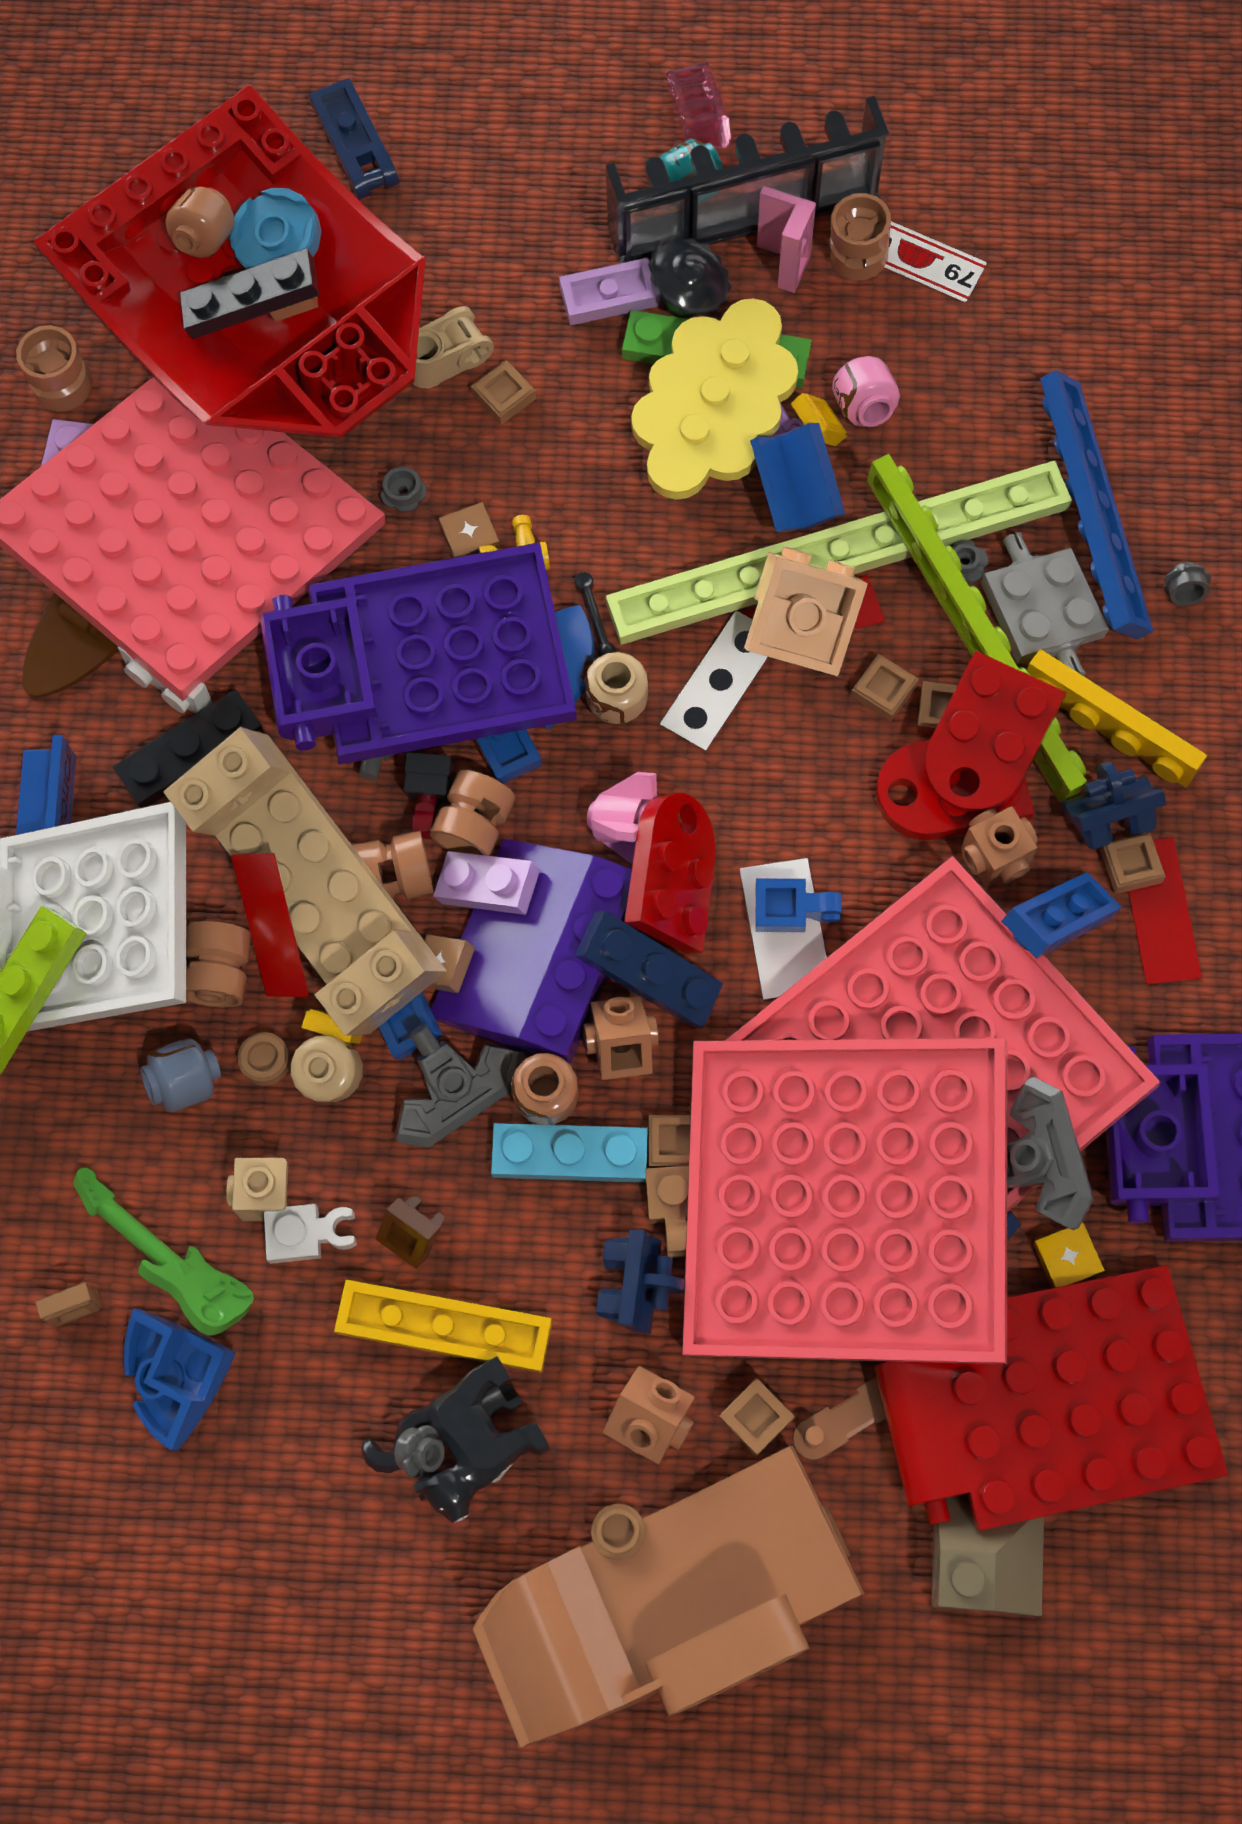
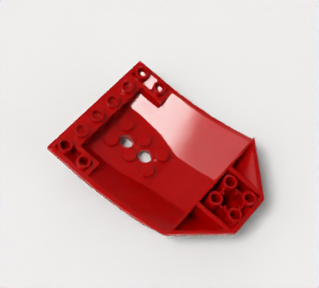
(290, 375)

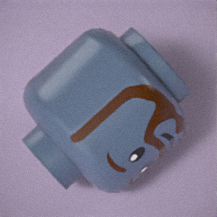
(180, 1075)

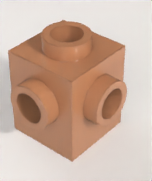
(996, 860)
(621, 1037)
(650, 1415)

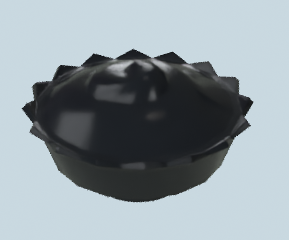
(688, 277)

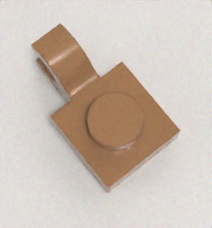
(669, 1205)

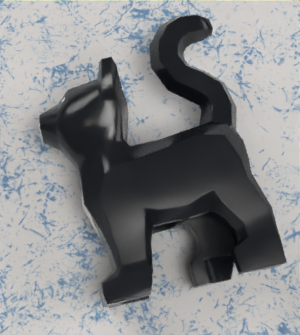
(468, 1432)

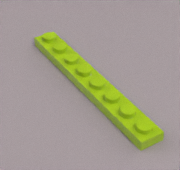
(964, 606)

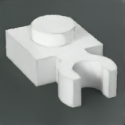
(299, 1232)

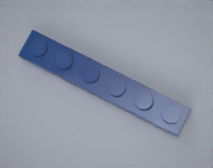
(1099, 515)

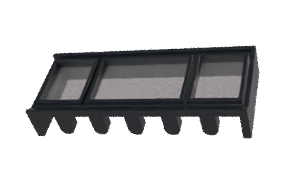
(726, 201)

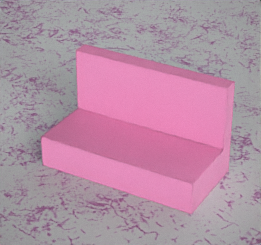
(786, 229)

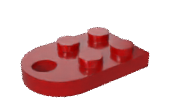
(991, 730)
(930, 815)
(672, 872)

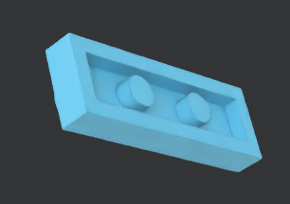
(569, 1152)

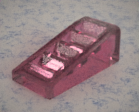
(701, 108)

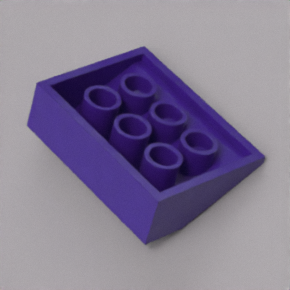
(523, 973)

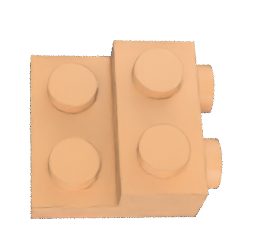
(805, 611)

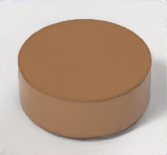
(264, 1058)

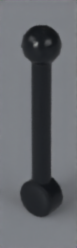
(585, 584)

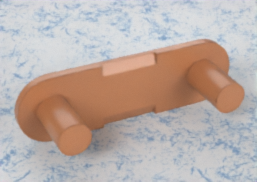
(834, 1426)

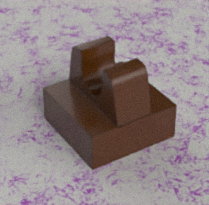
(409, 1231)

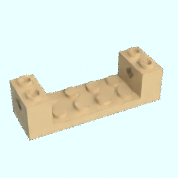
(335, 903)

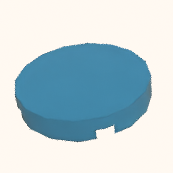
(274, 227)

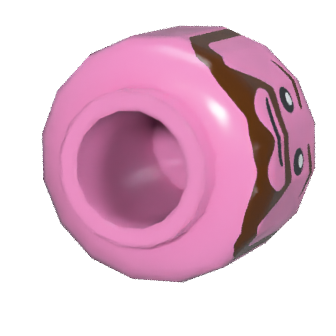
(866, 391)

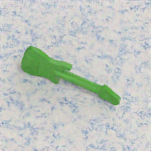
(204, 1294)

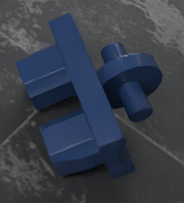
(1111, 799)
(645, 1281)

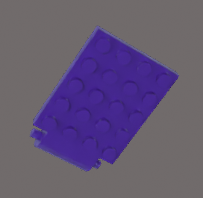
(419, 656)
(1184, 1140)

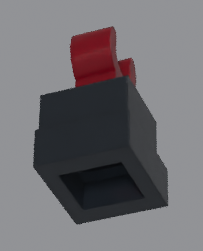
(428, 782)

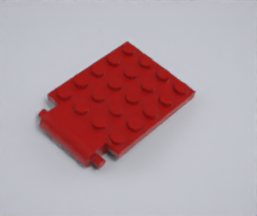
(1082, 1415)

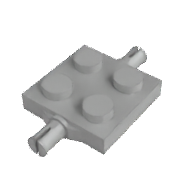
(1044, 604)

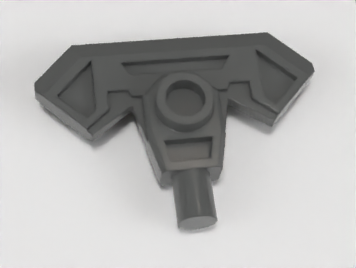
(454, 1088)
(1049, 1154)

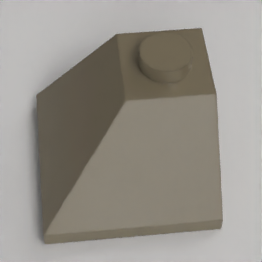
(987, 1568)

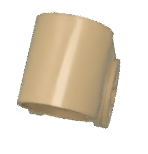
(453, 347)

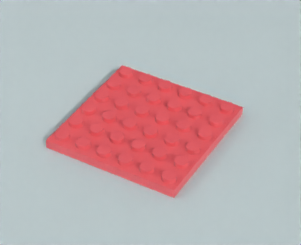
(181, 531)
(953, 970)
(848, 1200)

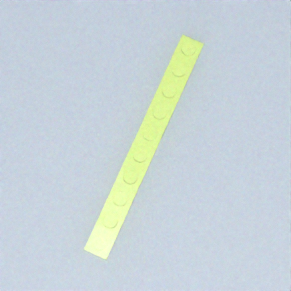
(859, 543)

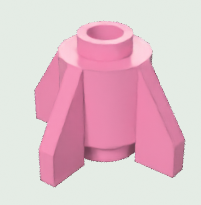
(617, 812)

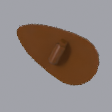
(63, 651)

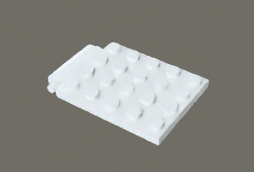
(121, 886)

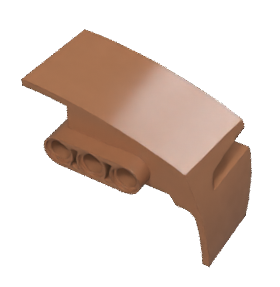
(683, 1618)

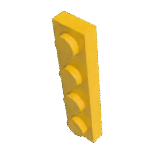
(1125, 726)
(443, 1326)

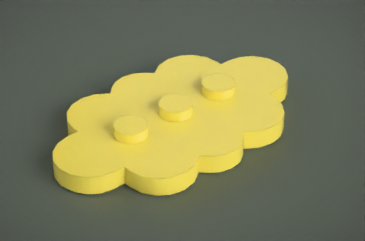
(714, 398)

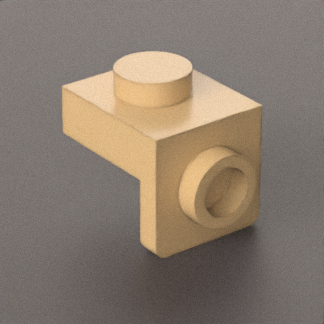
(257, 1187)

